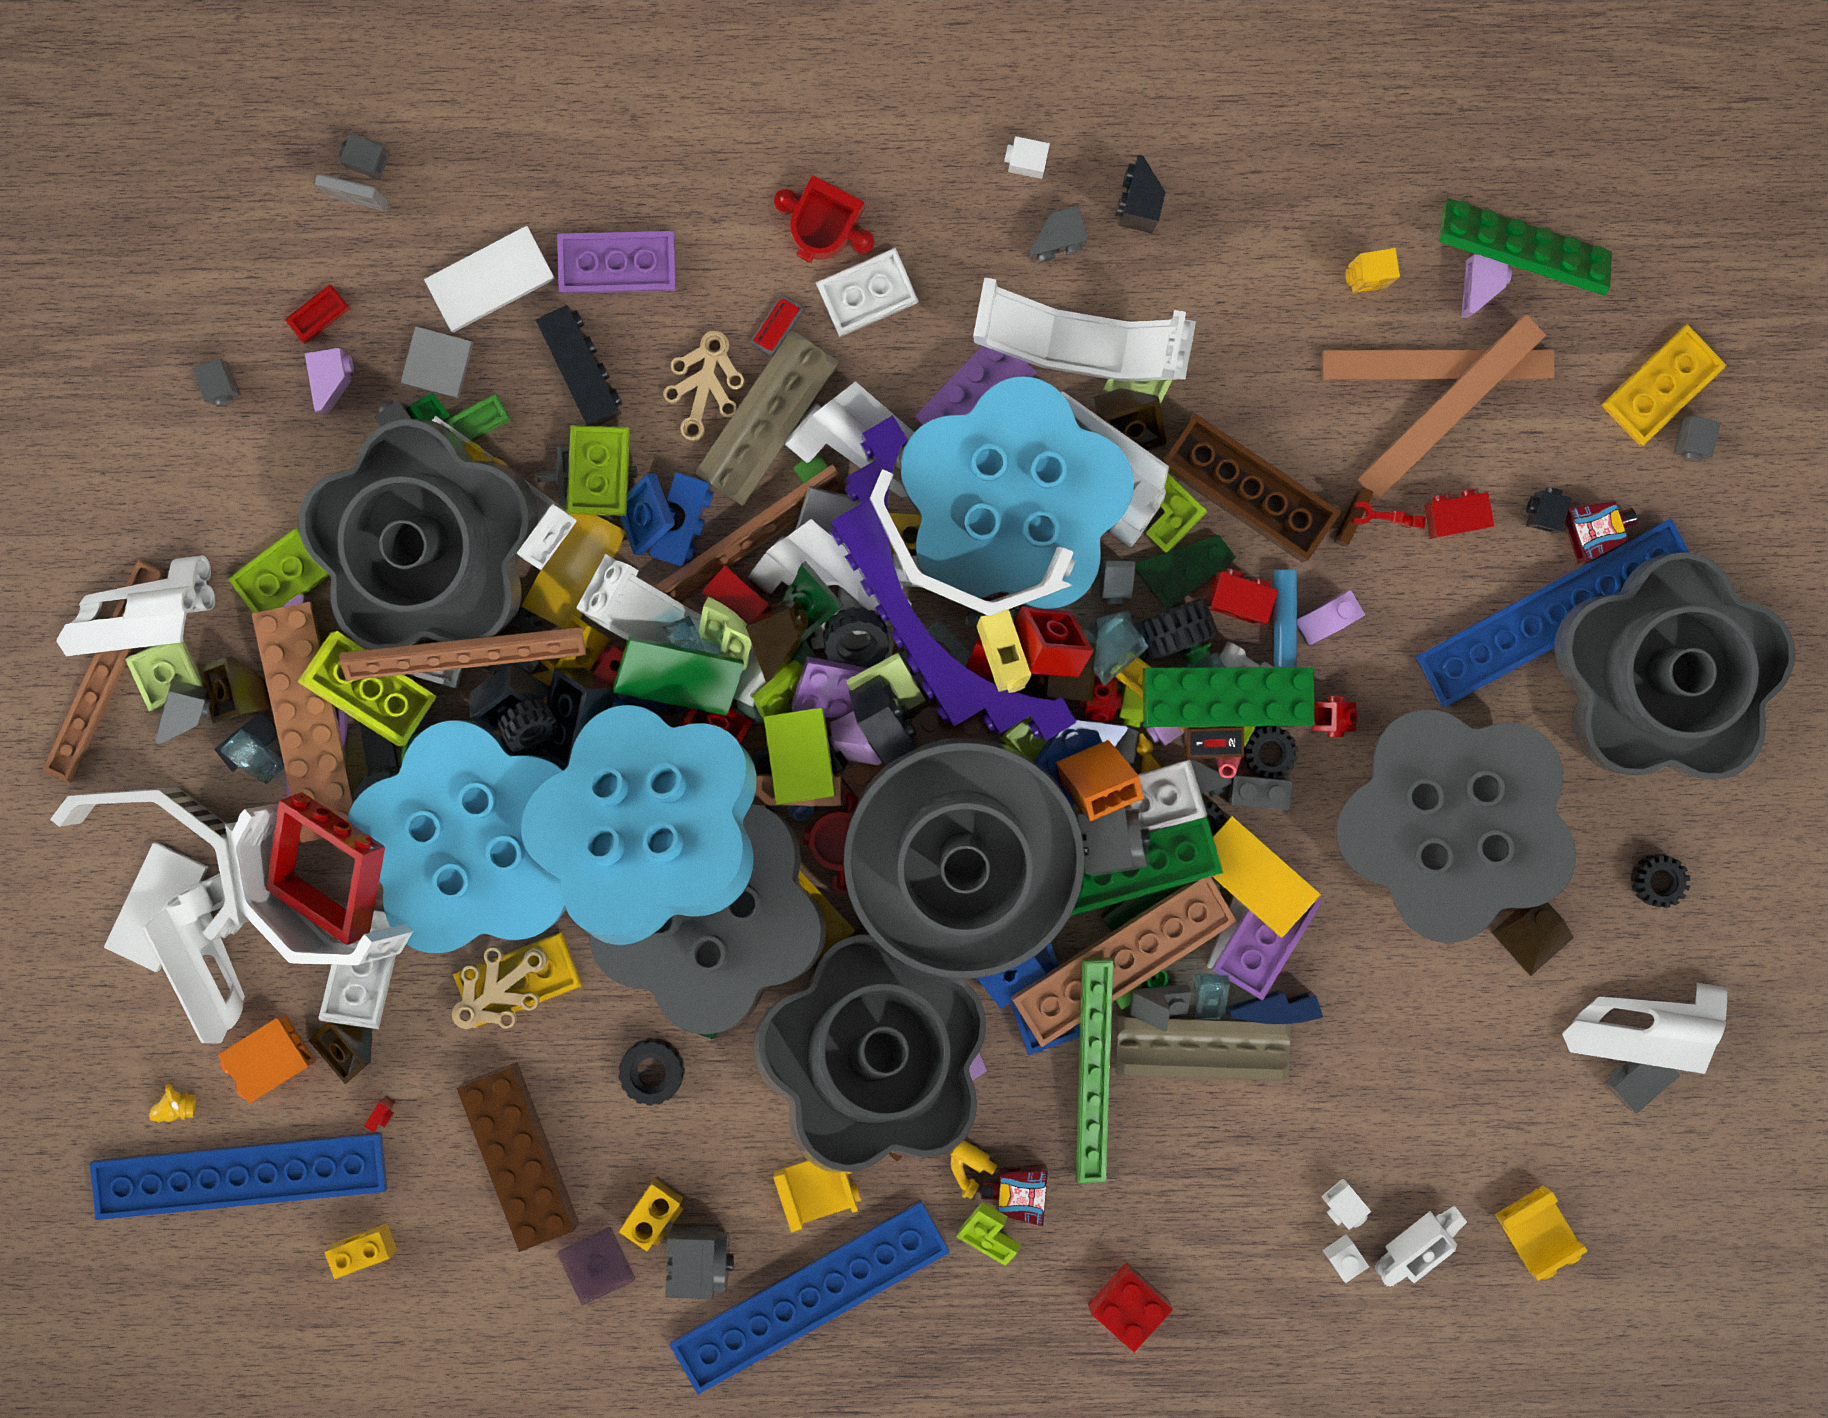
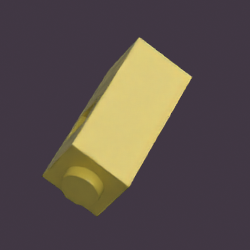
(1004, 651)

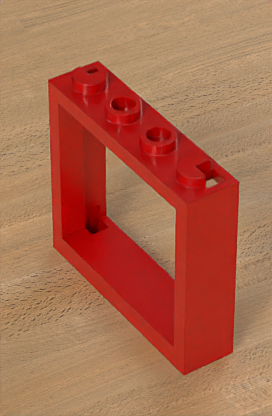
(282, 882)

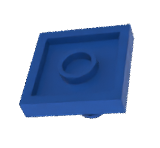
(647, 514)
(1007, 983)

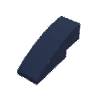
(1277, 1008)

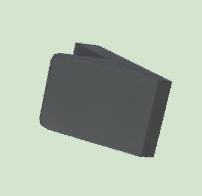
(1159, 1003)

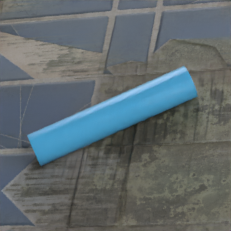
(1285, 618)

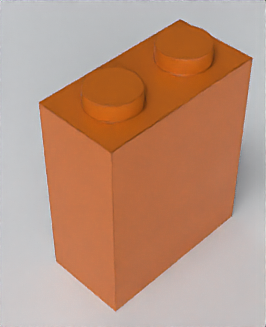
(1099, 780)
(266, 1058)

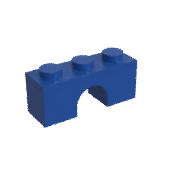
(693, 497)

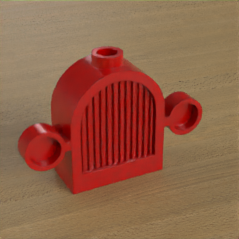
(824, 220)
(828, 840)

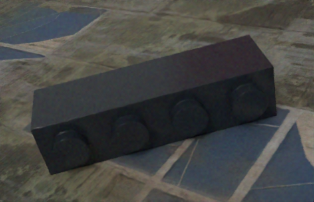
(578, 365)

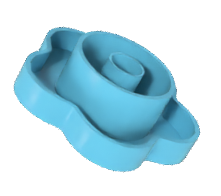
(1011, 489)
(644, 823)
(457, 841)

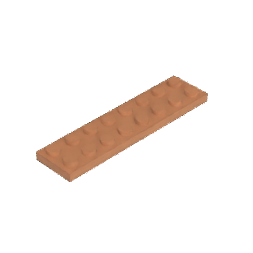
(303, 720)
(1137, 951)

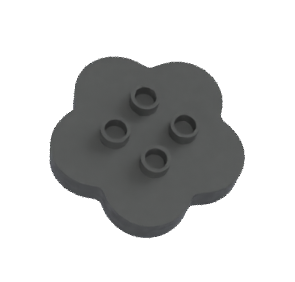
(419, 538)
(1673, 671)
(1459, 823)
(717, 965)
(873, 1058)

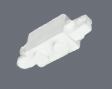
(1420, 1247)

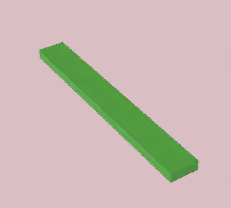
(1094, 1069)

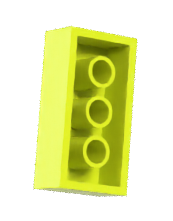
(384, 704)

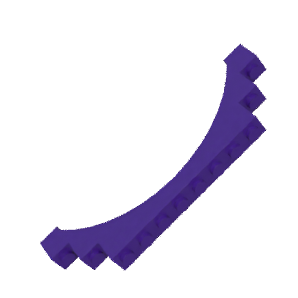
(953, 686)

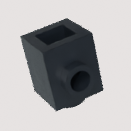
(1548, 510)

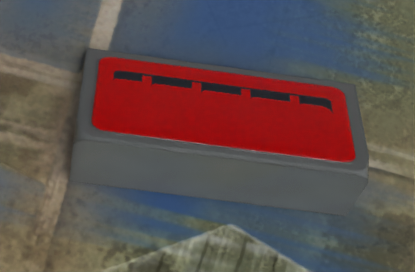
(776, 325)

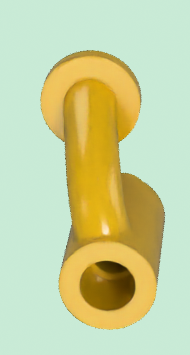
(974, 1158)

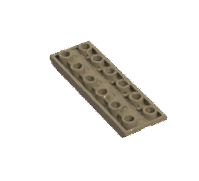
(767, 417)
(1203, 1049)

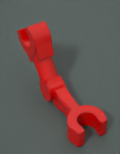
(1394, 517)

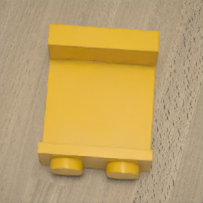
(814, 1193)
(1540, 1233)

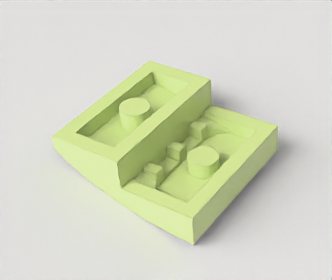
(725, 630)

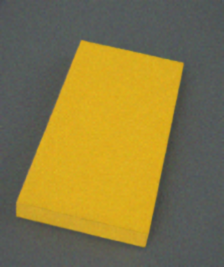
(1663, 385)
(572, 567)
(1261, 878)
(554, 979)

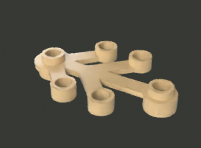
(705, 380)
(495, 991)

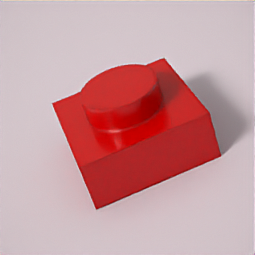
(381, 1114)

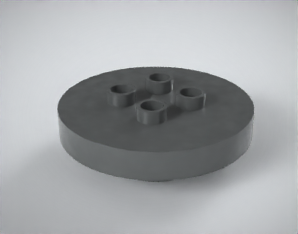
(963, 858)

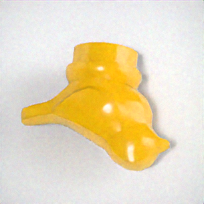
(173, 1106)

